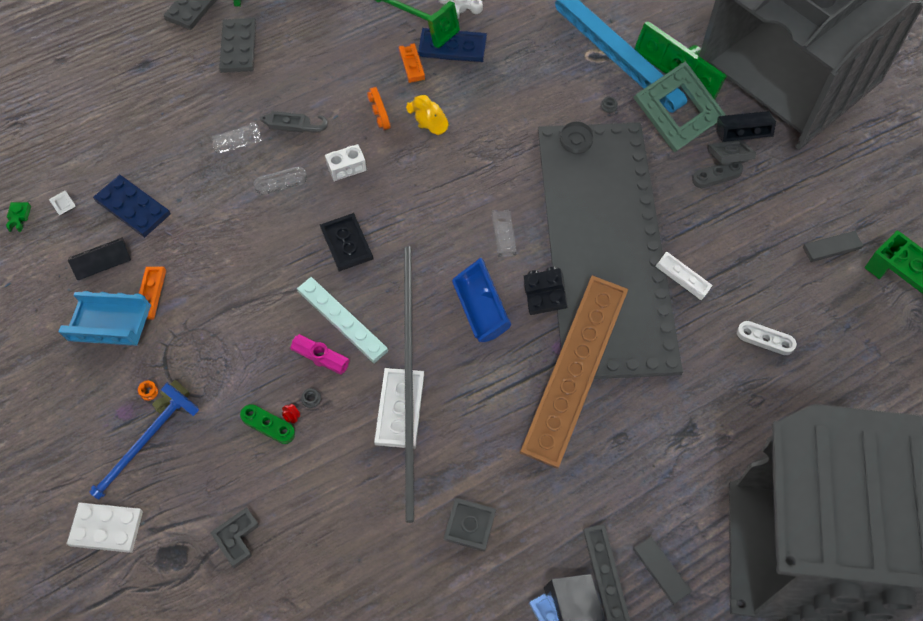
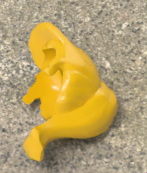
(425, 114)

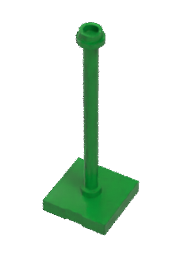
(442, 23)

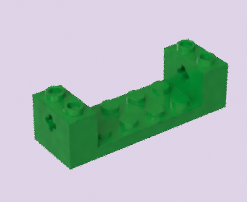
(901, 257)

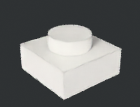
(62, 202)

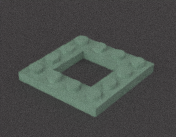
(649, 102)

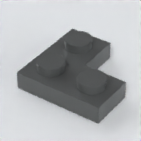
(230, 536)

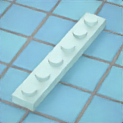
(342, 320)

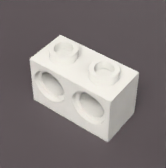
(345, 162)

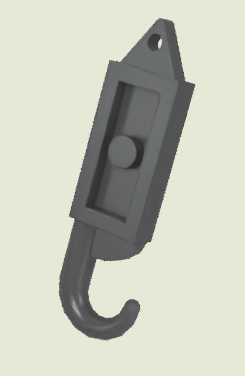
(292, 122)

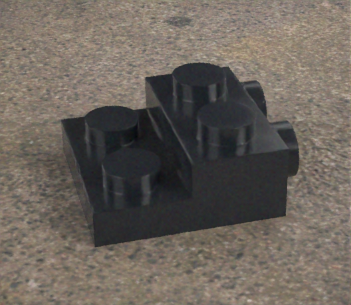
(545, 290)

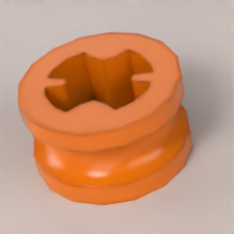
(152, 393)

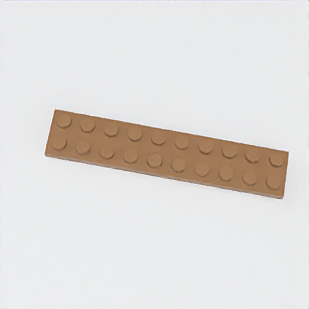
(574, 372)

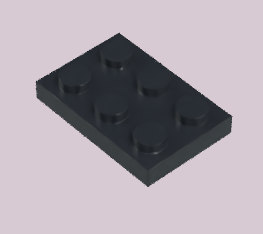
(346, 242)

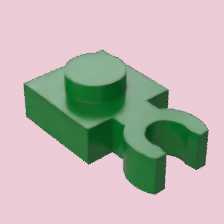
(16, 214)

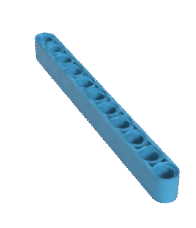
(617, 49)

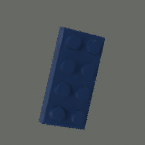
(462, 46)
(132, 205)

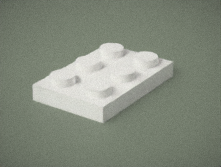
(105, 527)

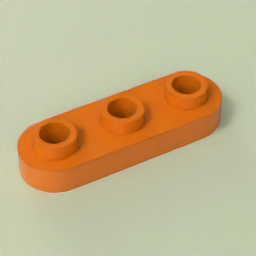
(378, 108)

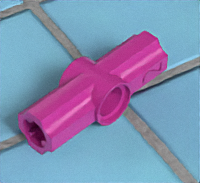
(310, 349)

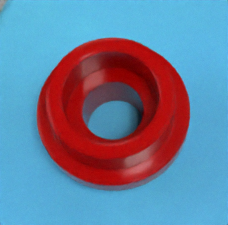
(290, 413)

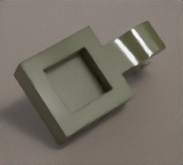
(162, 403)

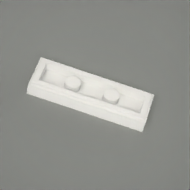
(684, 275)

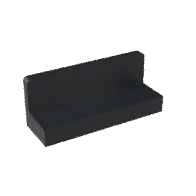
(99, 259)

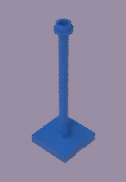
(177, 401)

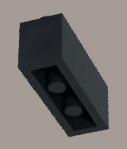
(746, 126)

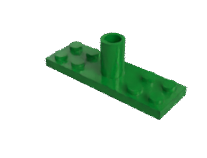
(668, 54)

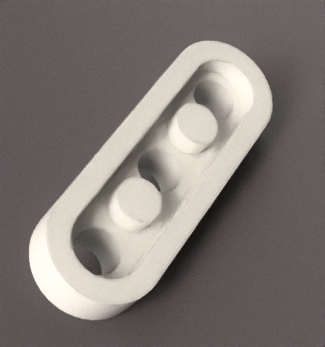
(775, 338)

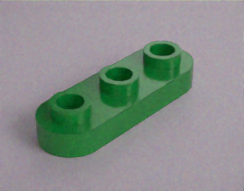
(273, 429)

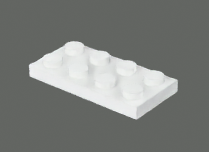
(391, 415)

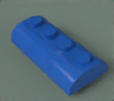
(481, 302)

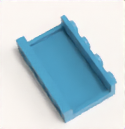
(107, 318)

